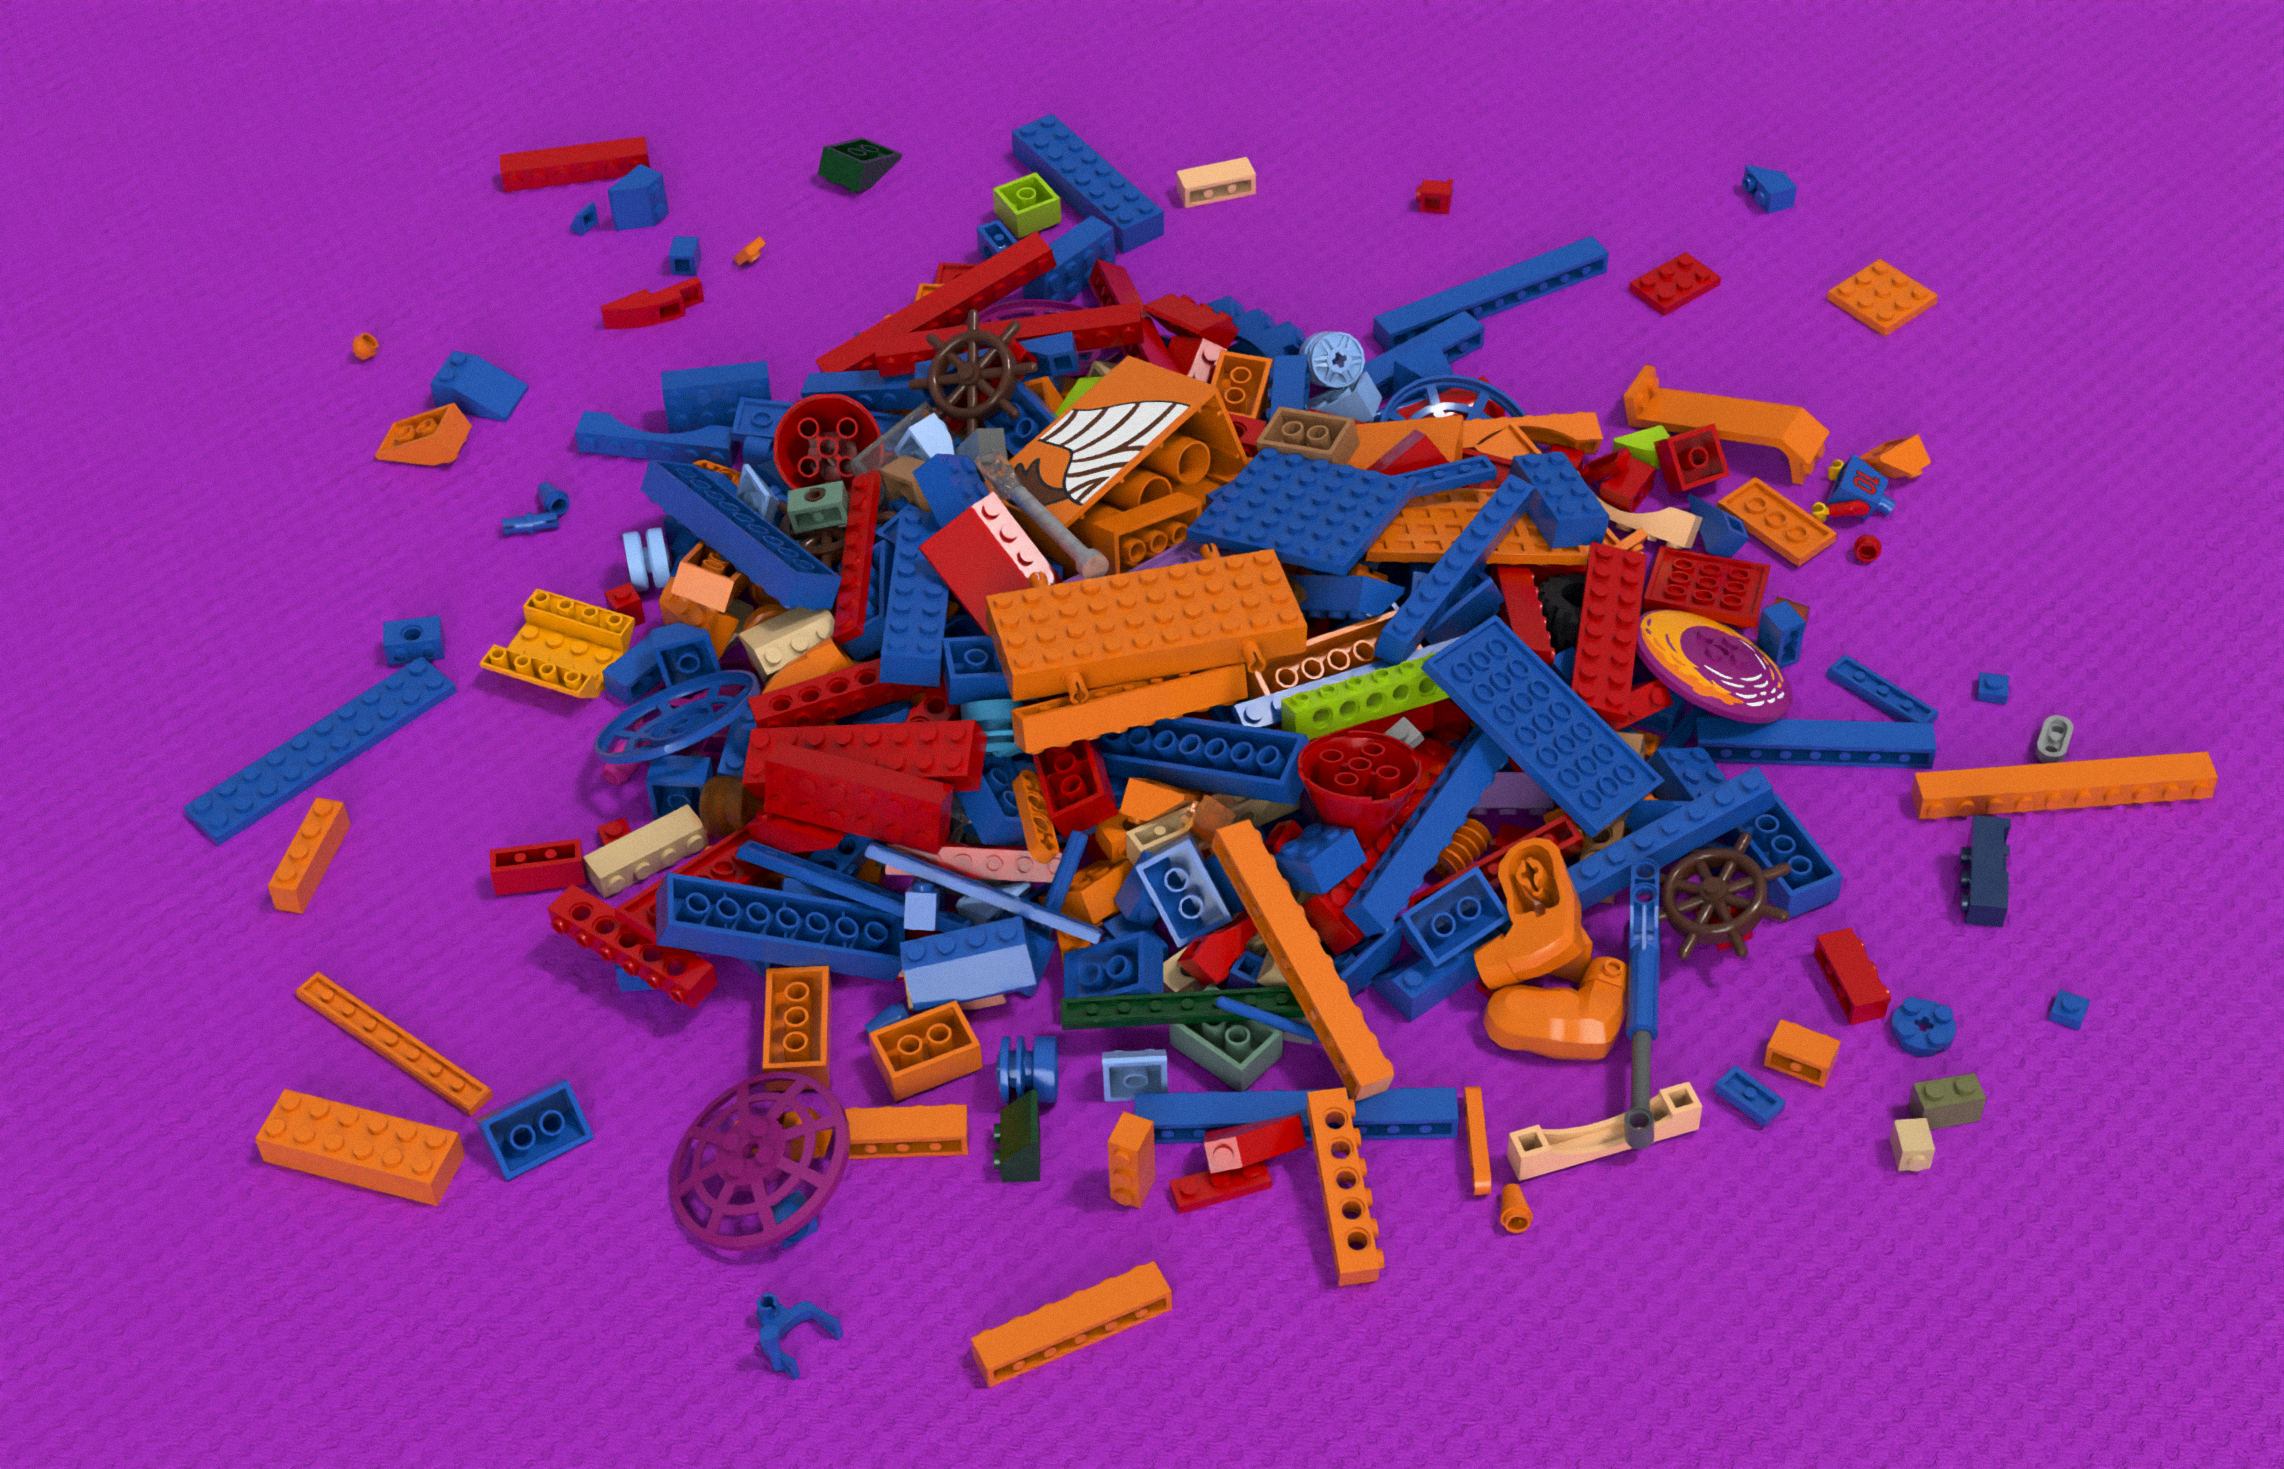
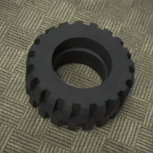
(1561, 606)

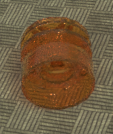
(727, 805)

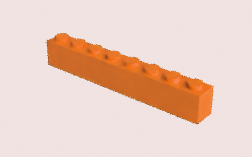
(1125, 706)

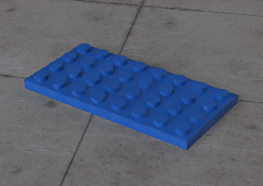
(1543, 725)

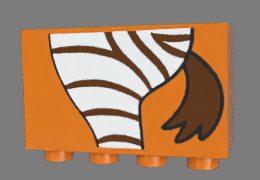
(1124, 446)

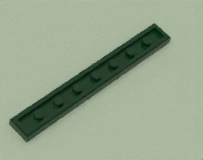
(1172, 1008)

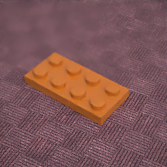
(1778, 521)

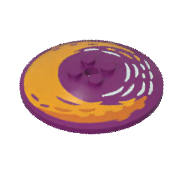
(1713, 666)

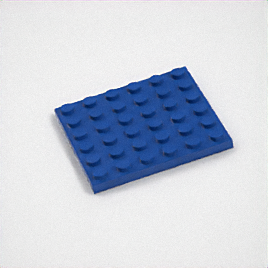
(1303, 510)

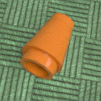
(1515, 1211)

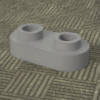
(2054, 739)

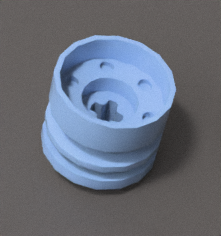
(1321, 350)

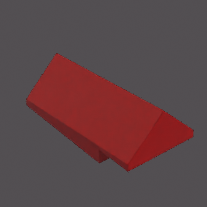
(1410, 454)

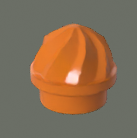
(364, 346)

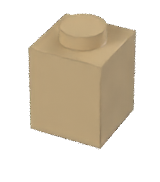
(1912, 1144)

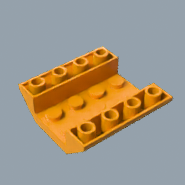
(563, 645)

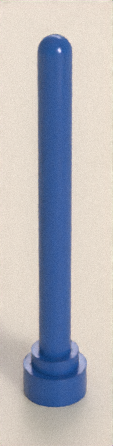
(1266, 1018)

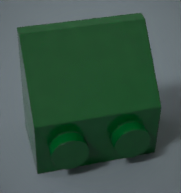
(1019, 1140)

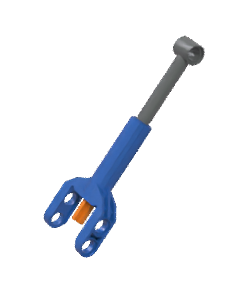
(1642, 999)

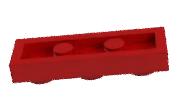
(1209, 1189)

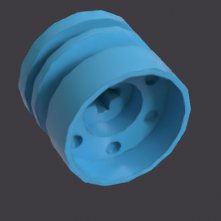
(996, 721)

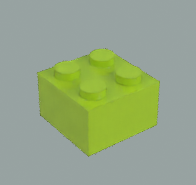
(1027, 205)

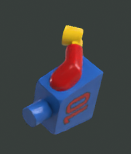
(1855, 492)

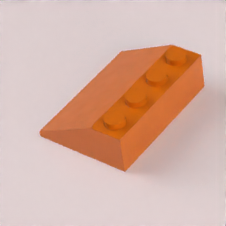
(1380, 437)

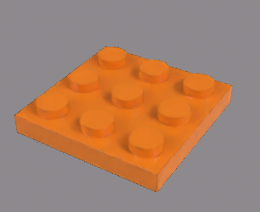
(1882, 297)

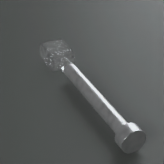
(1004, 482)

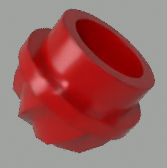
(1867, 548)

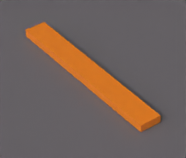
(394, 1043)

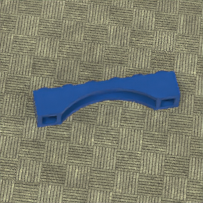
(1055, 356)
(606, 435)

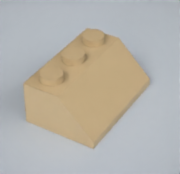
(785, 638)

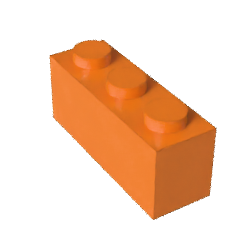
(1131, 1159)

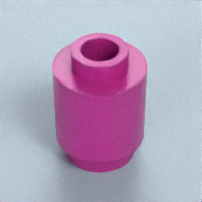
(618, 773)

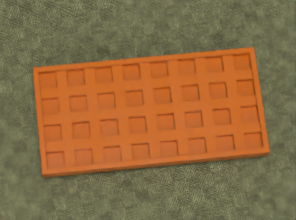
(1434, 521)

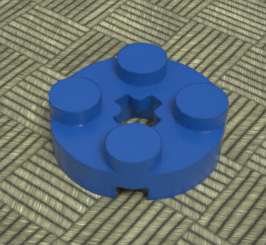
(1929, 1013)

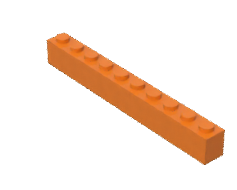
(2063, 785)
(1303, 961)

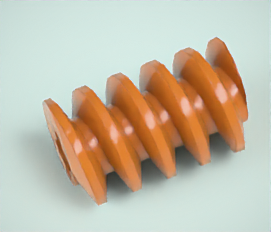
(1466, 847)

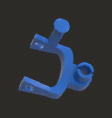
(778, 1320)

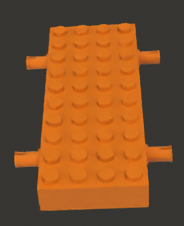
(1144, 624)

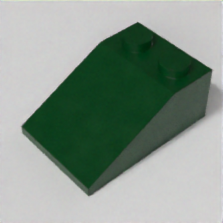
(856, 163)

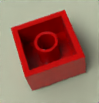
(1691, 458)

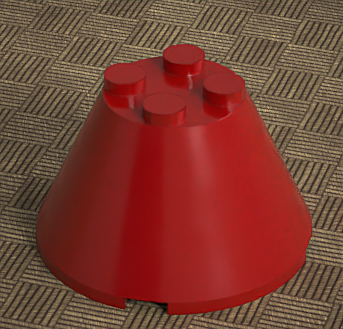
(821, 439)
(1359, 780)

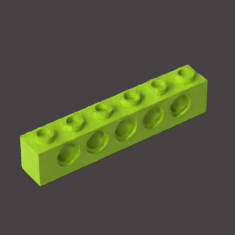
(1360, 699)

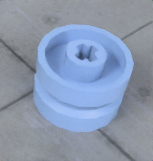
(649, 559)

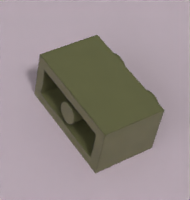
(1948, 1101)

